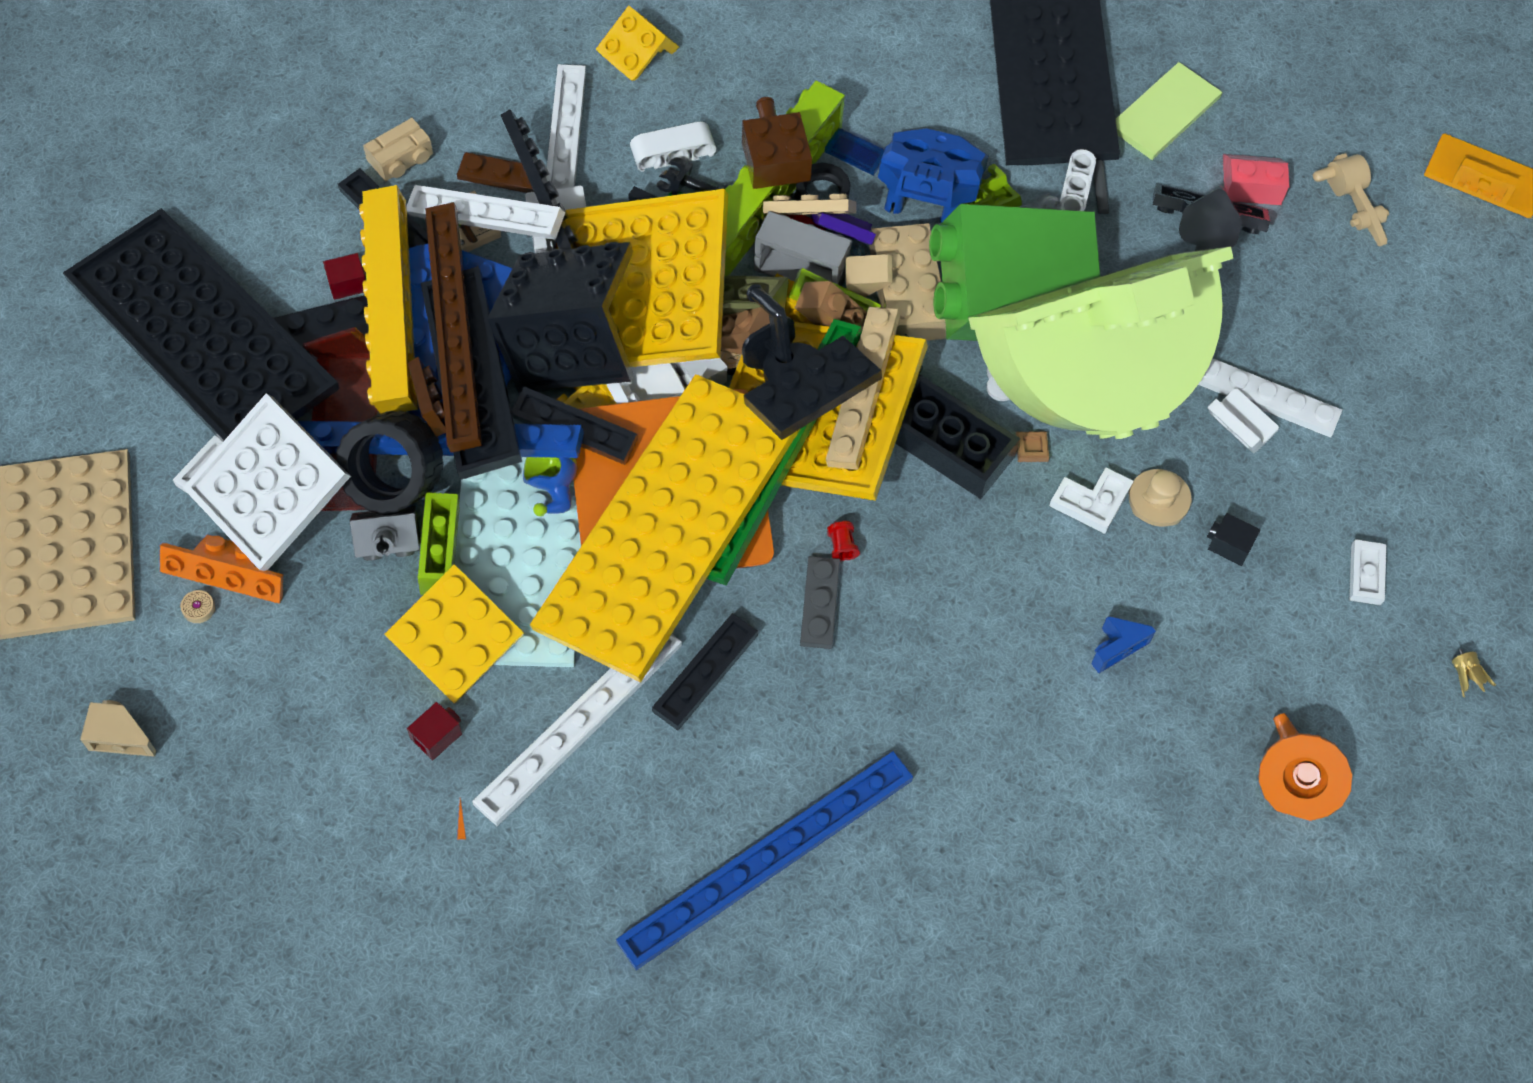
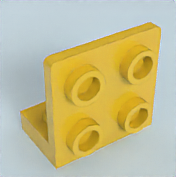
(634, 43)

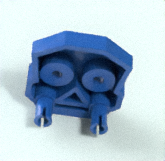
(931, 169)

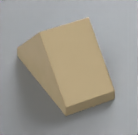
(868, 273)

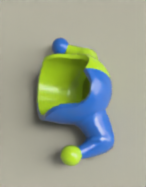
(554, 477)

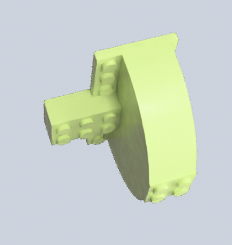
(1110, 347)

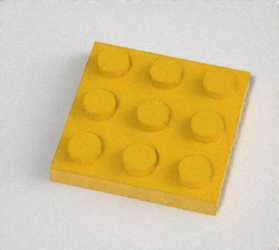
(454, 633)

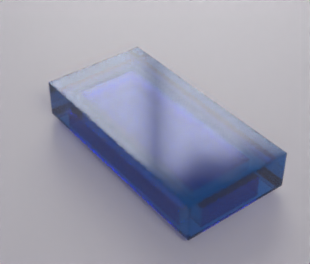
(855, 151)

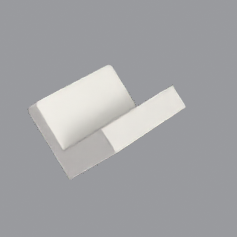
(1243, 420)

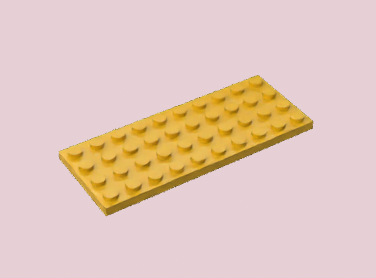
(663, 530)

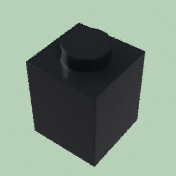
(1232, 538)

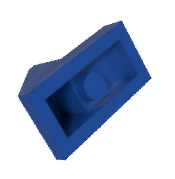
(1124, 640)

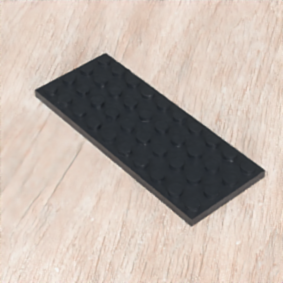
(197, 326)

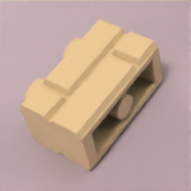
(398, 149)

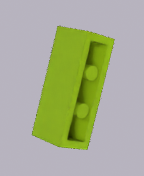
(438, 538)

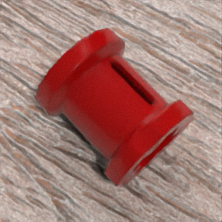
(843, 540)

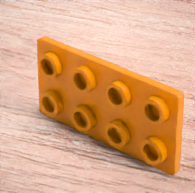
(1482, 175)

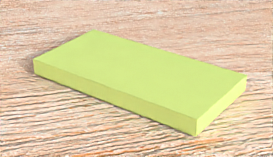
(1166, 110)

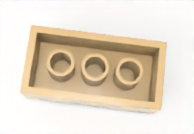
(913, 279)

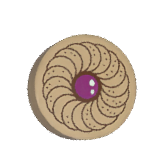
(197, 606)

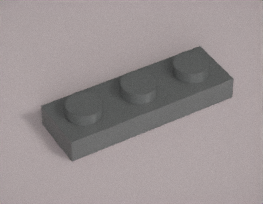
(819, 602)

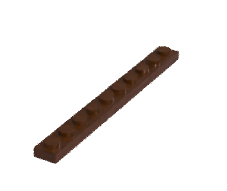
(453, 328)

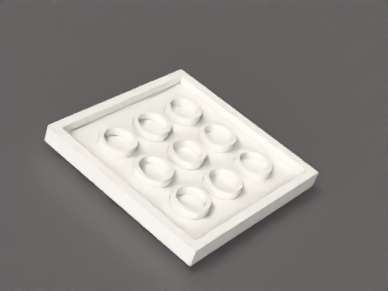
(266, 482)

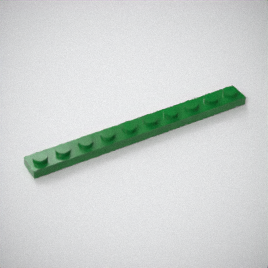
(738, 544)

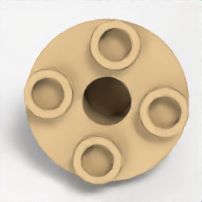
(1160, 497)

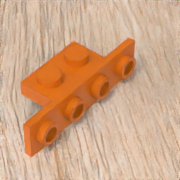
(221, 565)

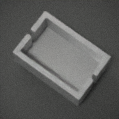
(790, 245)

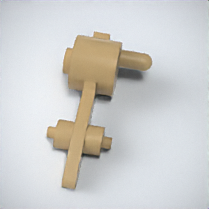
(1350, 177)

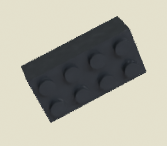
(955, 438)

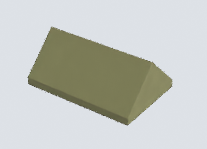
(736, 287)

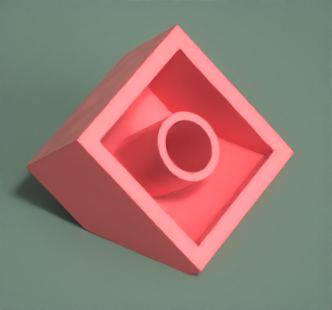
(1255, 179)

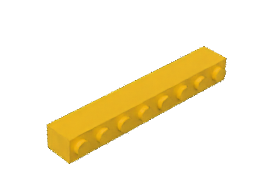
(388, 299)

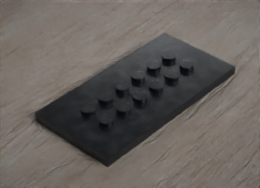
(1053, 81)

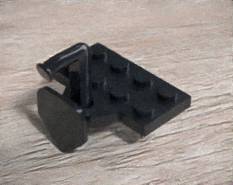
(1210, 218)
(798, 377)

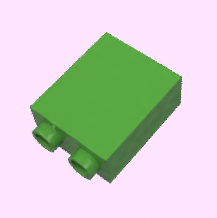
(1007, 257)

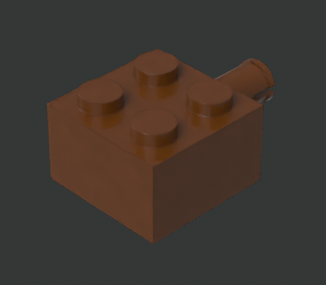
(775, 147)

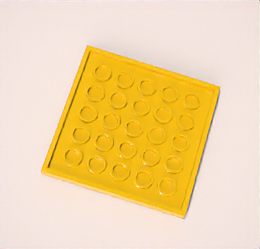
(675, 279)
(810, 468)

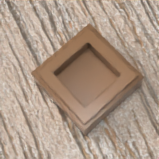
(1032, 447)

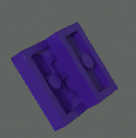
(846, 225)

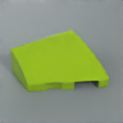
(996, 187)

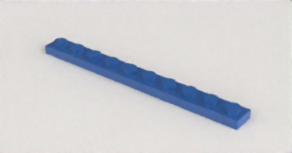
(533, 439)
(763, 861)

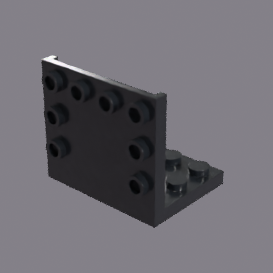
(558, 319)

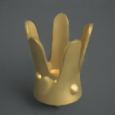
(1469, 665)

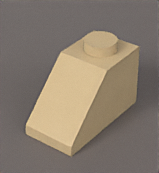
(114, 730)

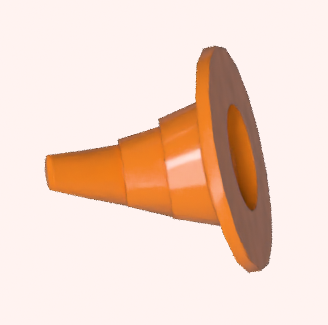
(1304, 773)

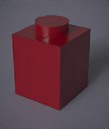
(345, 275)
(435, 730)

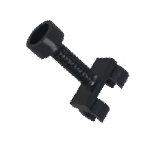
(682, 178)

